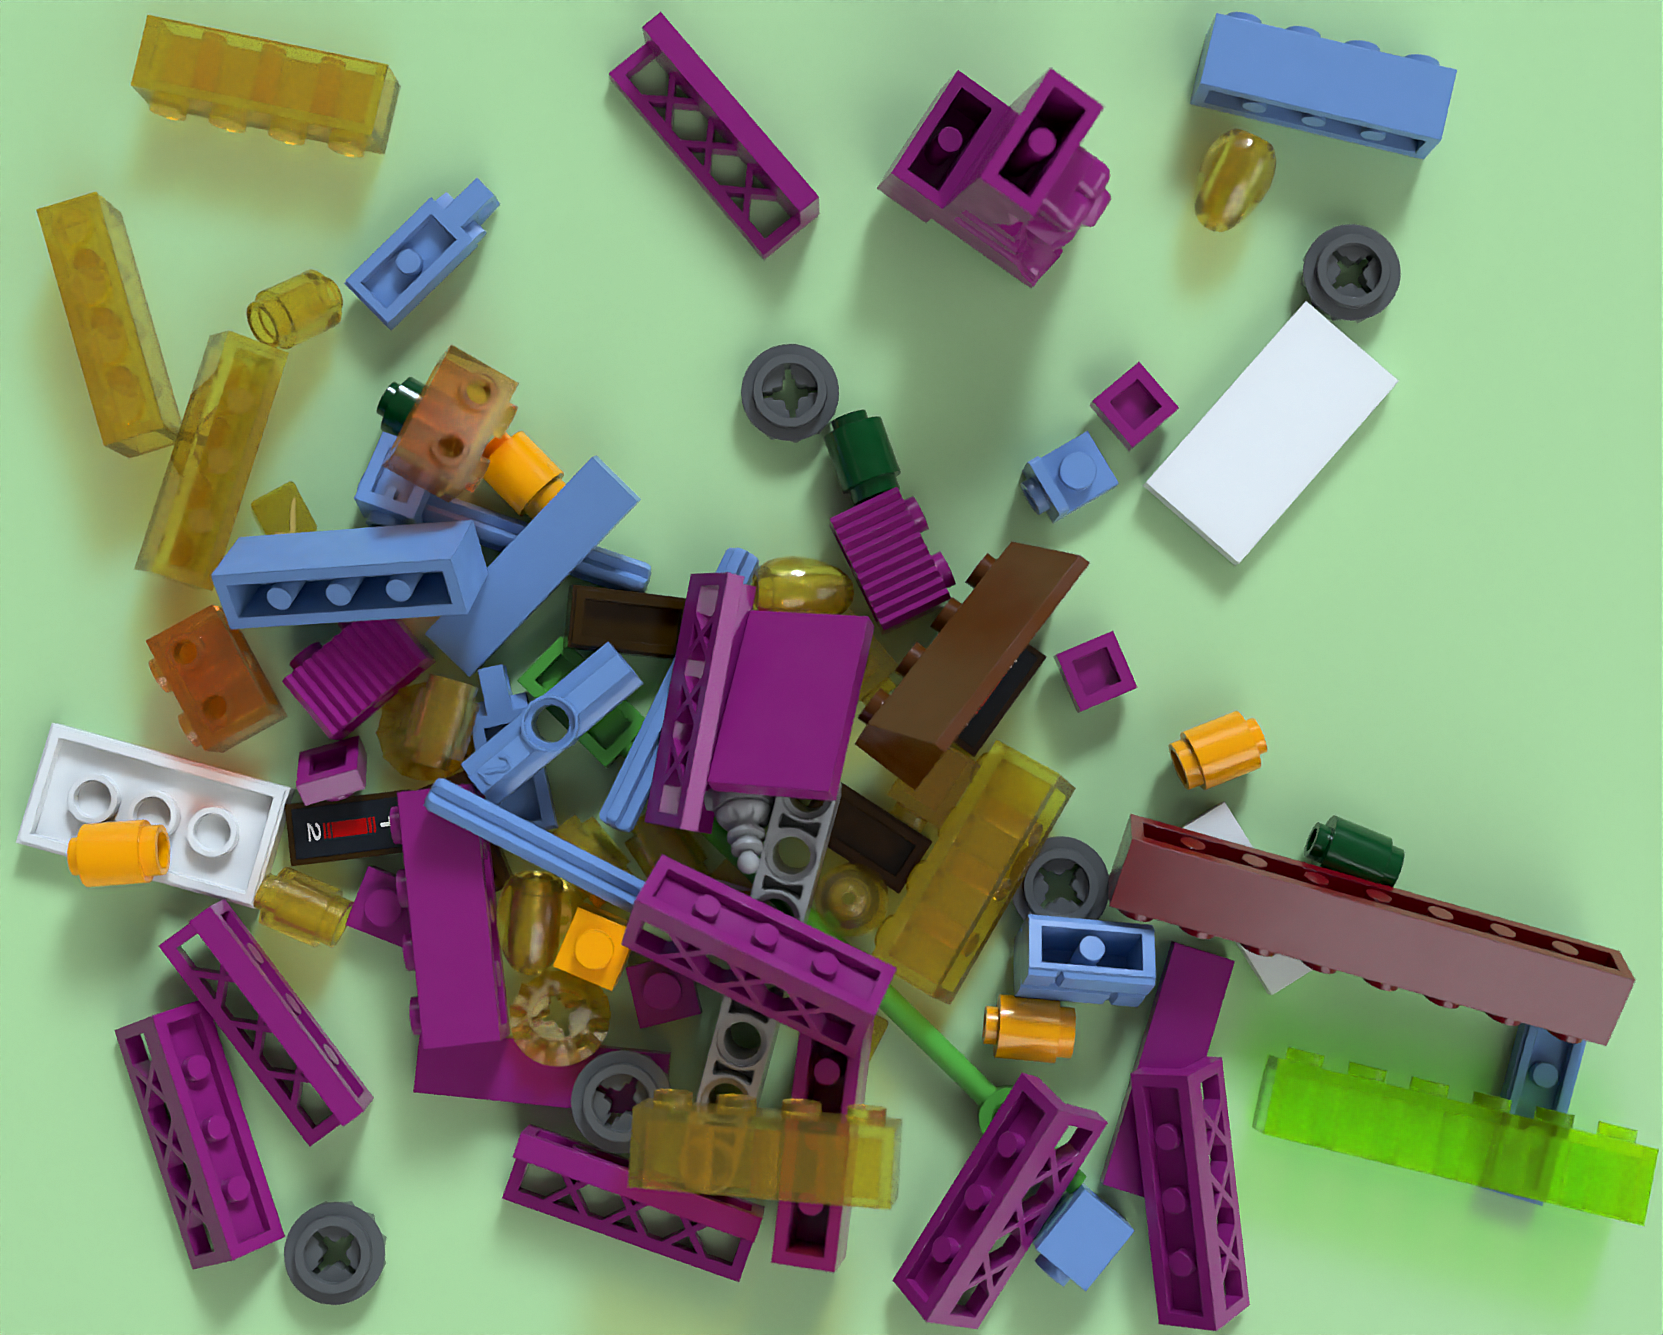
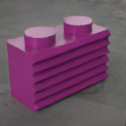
(891, 559)
(356, 673)

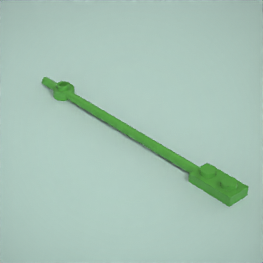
(614, 738)

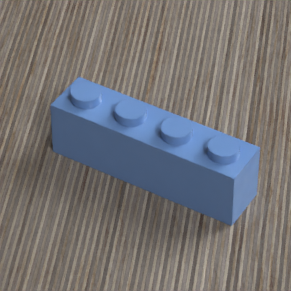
(1323, 85)
(351, 575)

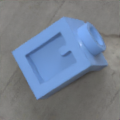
(1067, 478)
(387, 497)

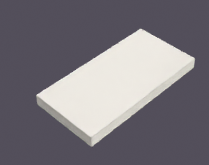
(1270, 433)
(217, 820)

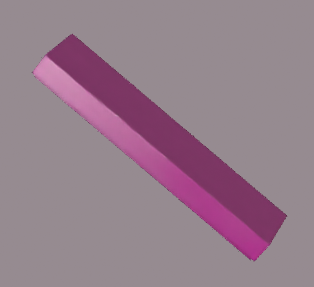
(1174, 1037)
(506, 1074)

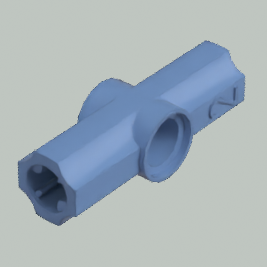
(521, 751)

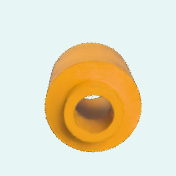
(522, 473)
(1218, 751)
(119, 853)
(1029, 1029)

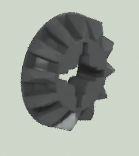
(1351, 245)
(810, 373)
(1088, 883)
(592, 1106)
(306, 1249)

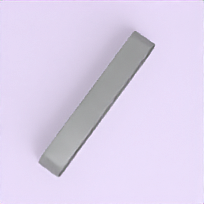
(796, 886)

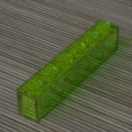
(1456, 1138)

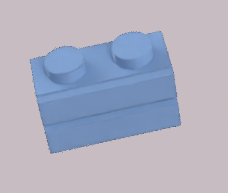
(1084, 960)

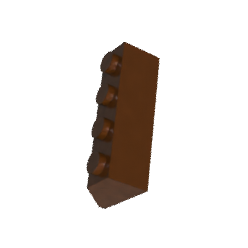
(966, 659)

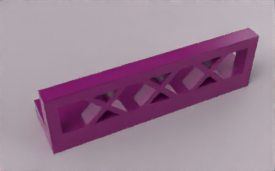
(733, 124)
(697, 698)
(761, 950)
(279, 1013)
(204, 1132)
(611, 1172)
(1188, 1194)
(988, 1204)

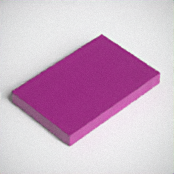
(791, 705)

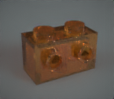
(452, 425)
(214, 681)

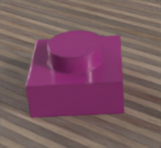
(1134, 406)
(1095, 671)
(332, 771)
(378, 908)
(661, 994)

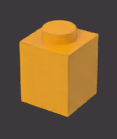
(594, 947)

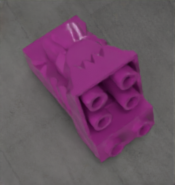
(1003, 173)

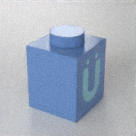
(1080, 1238)

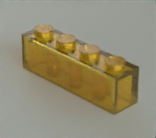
(265, 86)
(111, 324)
(211, 460)
(972, 871)
(766, 1151)

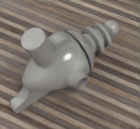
(745, 821)

